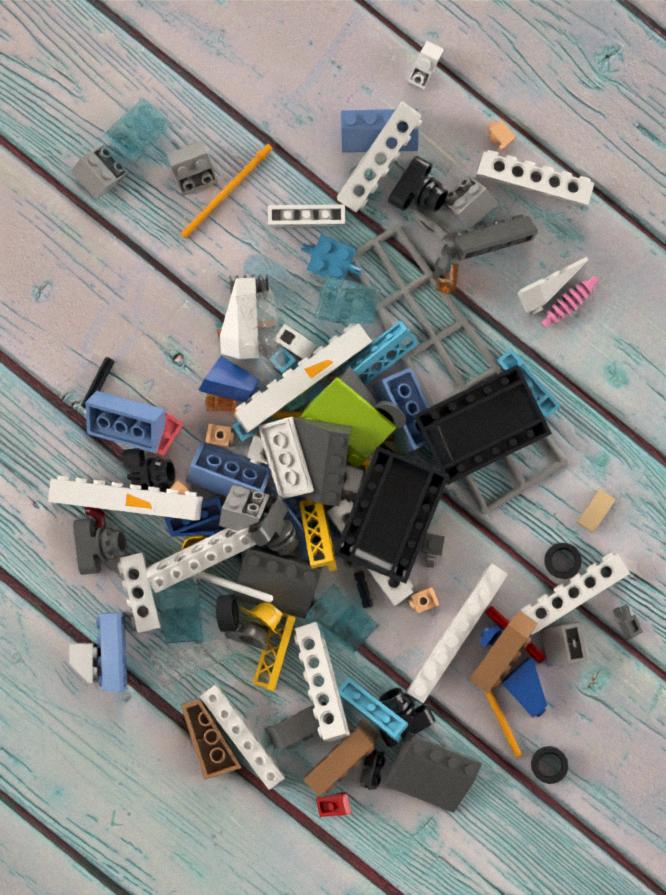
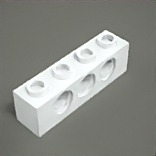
(306, 215)
(152, 620)

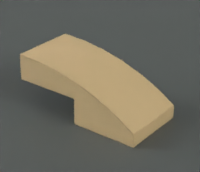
(596, 511)

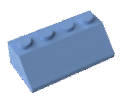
(362, 127)
(405, 392)
(125, 421)
(220, 469)
(113, 651)

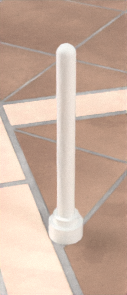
(231, 585)

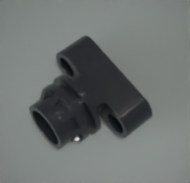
(427, 192)
(149, 471)
(403, 706)

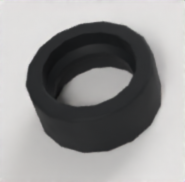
(577, 560)
(227, 613)
(549, 779)

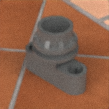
(274, 531)
(96, 545)

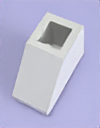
(425, 65)
(296, 342)
(82, 659)

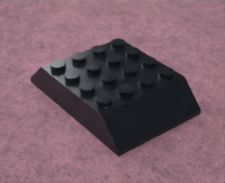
(482, 424)
(391, 515)

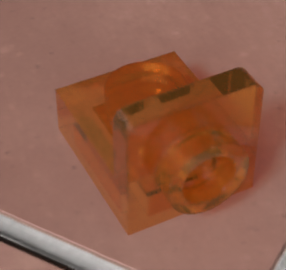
(449, 283)
(218, 403)

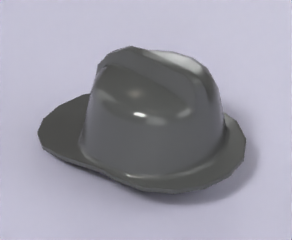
(391, 412)
(250, 633)

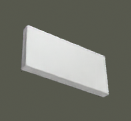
(286, 458)

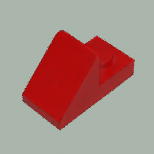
(333, 805)

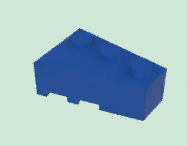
(207, 524)

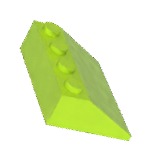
(345, 407)

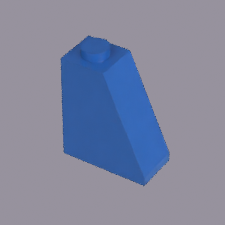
(229, 381)
(526, 688)

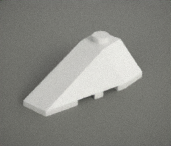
(541, 291)
(235, 334)

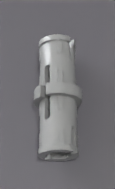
(429, 224)

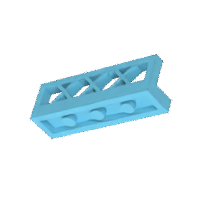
(377, 352)
(372, 709)

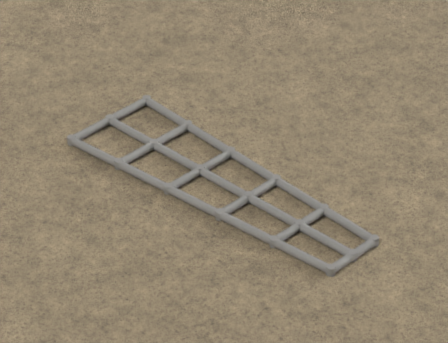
(434, 339)

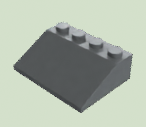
(495, 237)
(326, 454)
(284, 577)
(432, 772)

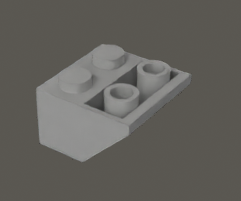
(192, 167)
(99, 171)
(469, 201)
(242, 508)
(564, 644)

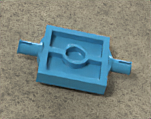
(331, 258)

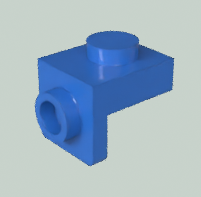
(490, 635)

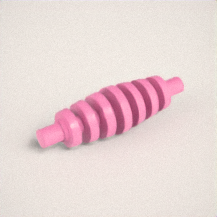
(569, 301)

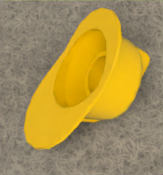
(266, 614)

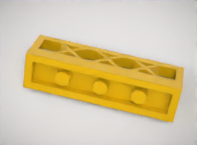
(325, 535)
(279, 656)

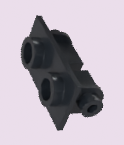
(371, 778)

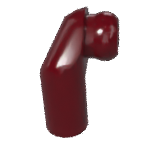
(98, 515)

